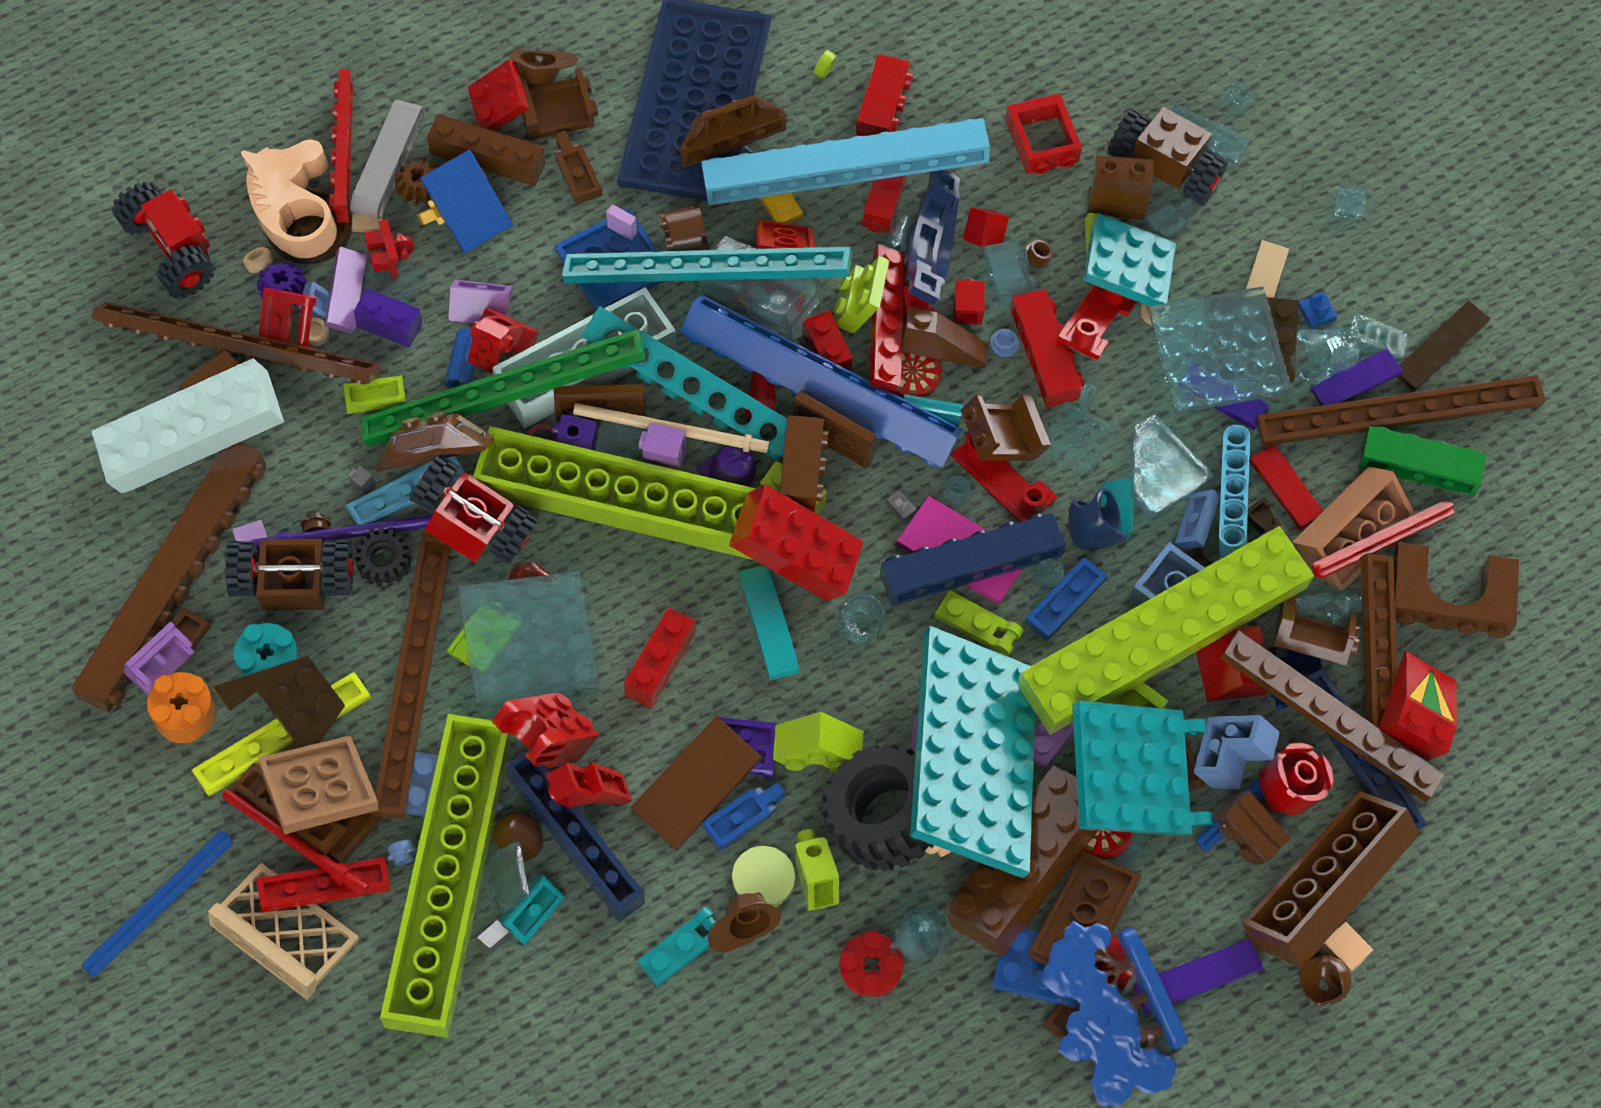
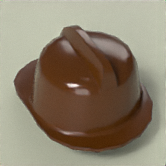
(541, 66)
(744, 921)

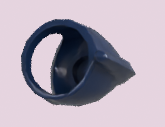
(1093, 525)

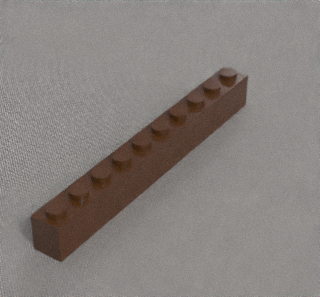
(170, 573)

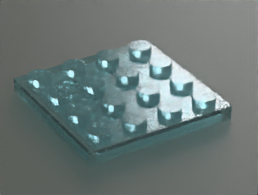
(1219, 350)
(528, 638)

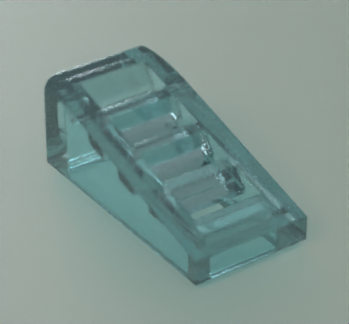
(1374, 346)

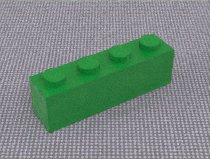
(1423, 460)

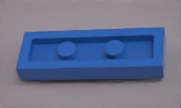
(1065, 599)

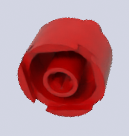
(1295, 779)

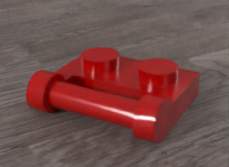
(278, 315)

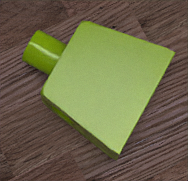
(816, 870)

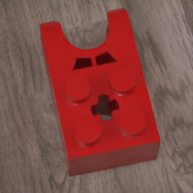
(548, 728)

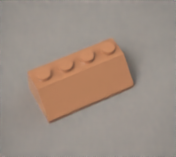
(1358, 512)

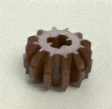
(408, 182)

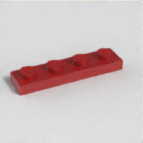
(316, 886)

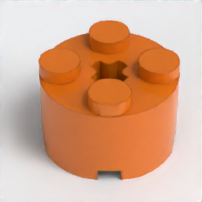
(186, 693)

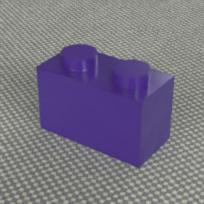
(388, 317)

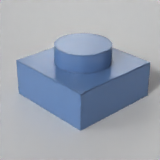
(322, 299)

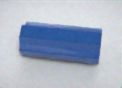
(459, 370)

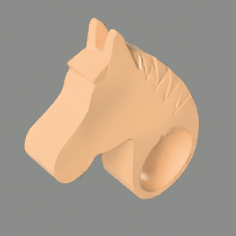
(279, 195)

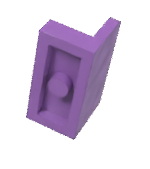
(470, 299)

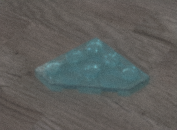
(1163, 468)

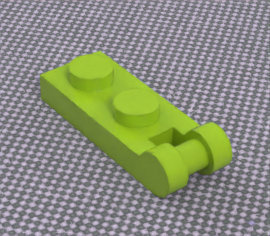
(978, 623)

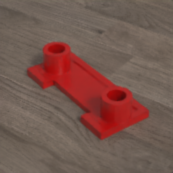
(1092, 319)
(1004, 483)

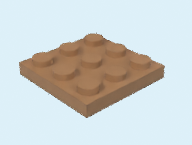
(317, 784)

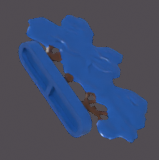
(1106, 1022)

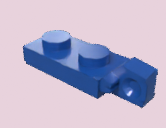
(742, 815)

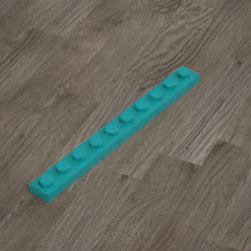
(707, 265)

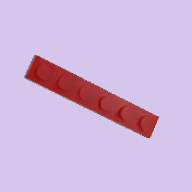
(341, 154)
(887, 325)

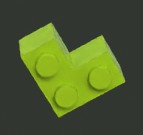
(815, 741)

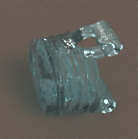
(1329, 351)

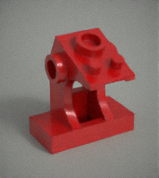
(495, 335)

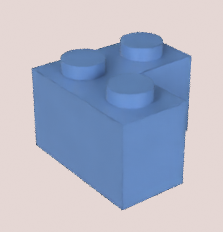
(1231, 743)

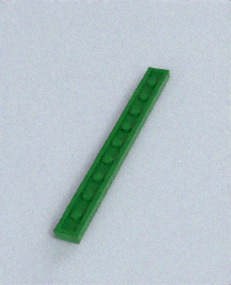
(510, 384)

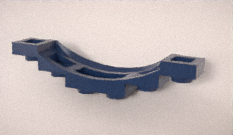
(933, 237)

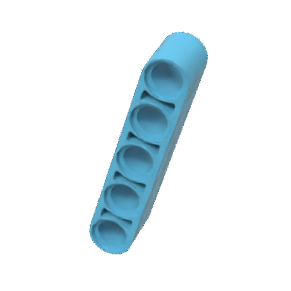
(1234, 481)

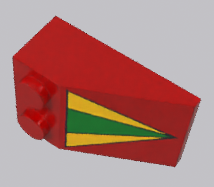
(1421, 708)

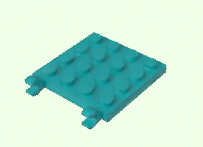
(1134, 769)

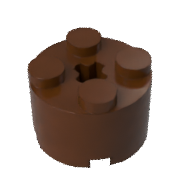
(684, 229)

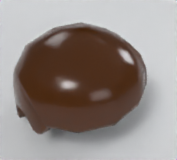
(519, 828)
(1333, 972)

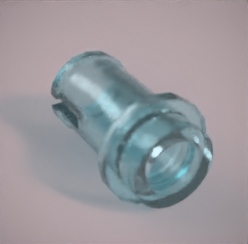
(898, 234)

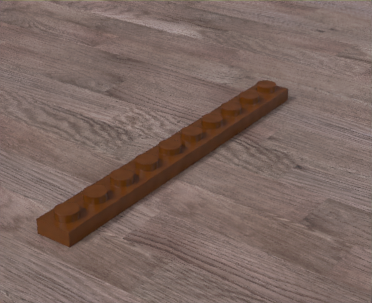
(247, 345)
(1400, 410)
(412, 678)

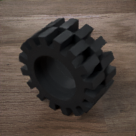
(378, 542)

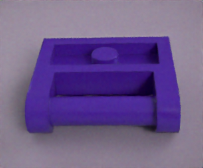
(758, 736)

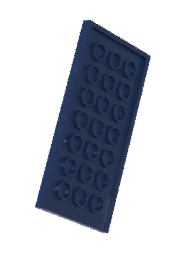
(695, 64)

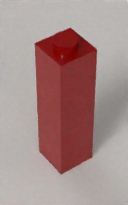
(883, 203)

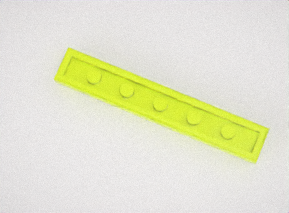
(266, 741)

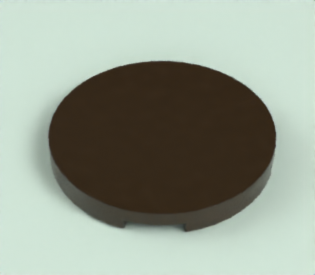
(309, 224)

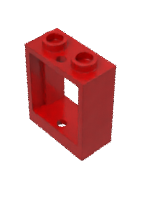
(1035, 111)

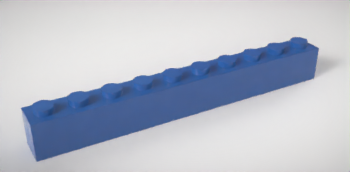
(830, 384)

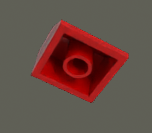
(1221, 679)

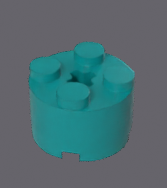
(263, 647)

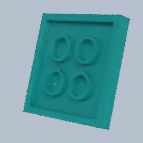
(1129, 261)

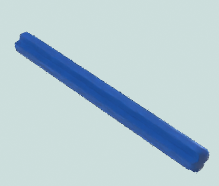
(157, 903)

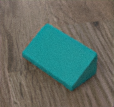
(1122, 492)
(532, 910)

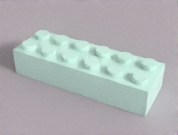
(636, 309)
(187, 426)

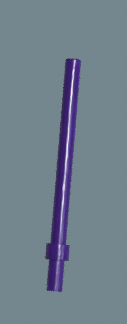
(355, 530)

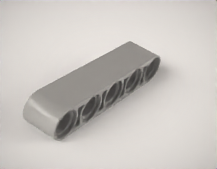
(388, 153)

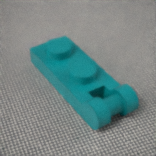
(677, 949)

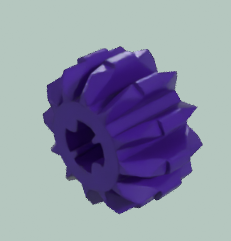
(282, 278)

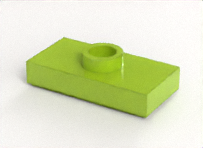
(376, 395)

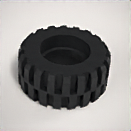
(854, 789)

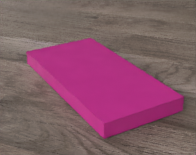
(938, 523)

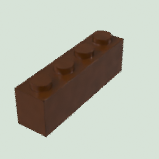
(492, 150)

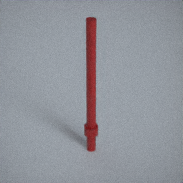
(338, 872)

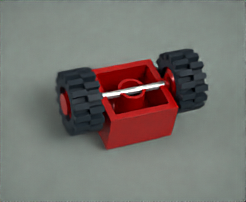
(175, 232)
(470, 513)

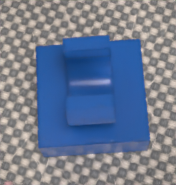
(1317, 310)

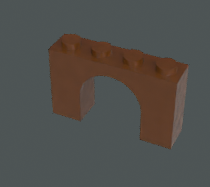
(1418, 603)

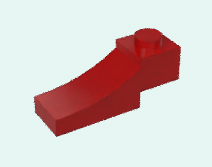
(585, 785)

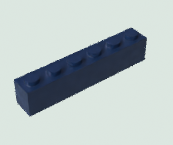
(971, 558)
(577, 839)

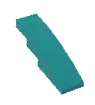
(768, 622)

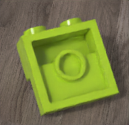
(860, 295)

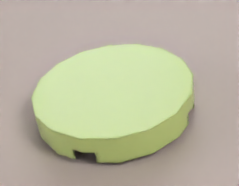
(764, 871)

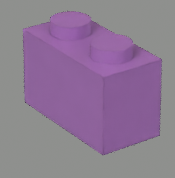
(663, 446)

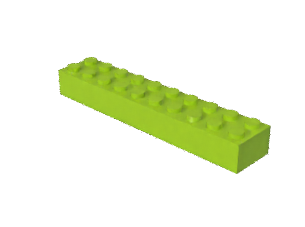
(612, 490)
(1166, 628)
(446, 878)

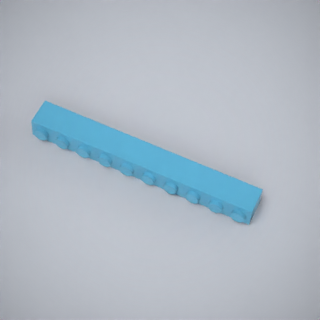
(846, 161)

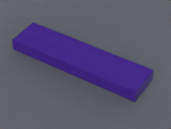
(1207, 973)

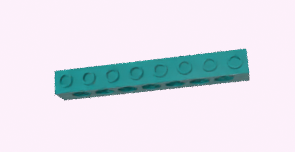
(605, 322)

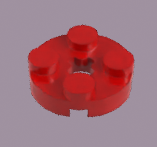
(871, 982)

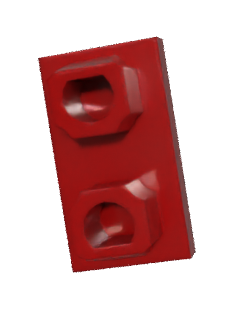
(392, 248)

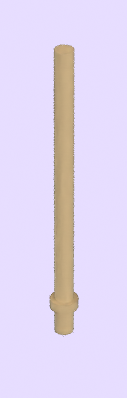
(747, 443)

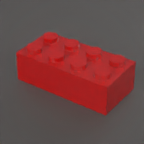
(796, 543)

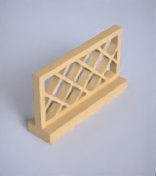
(269, 954)

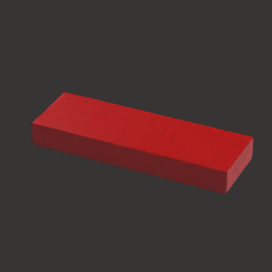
(1286, 486)

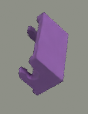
(158, 657)

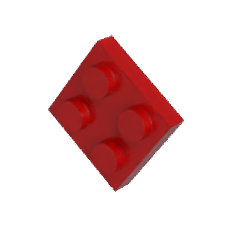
(498, 96)

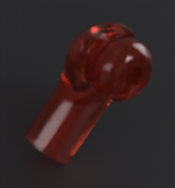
(527, 570)

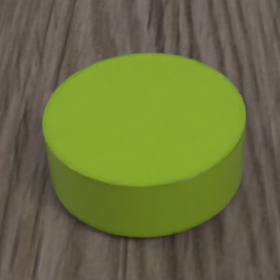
(825, 64)

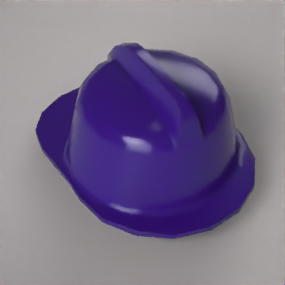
(730, 466)

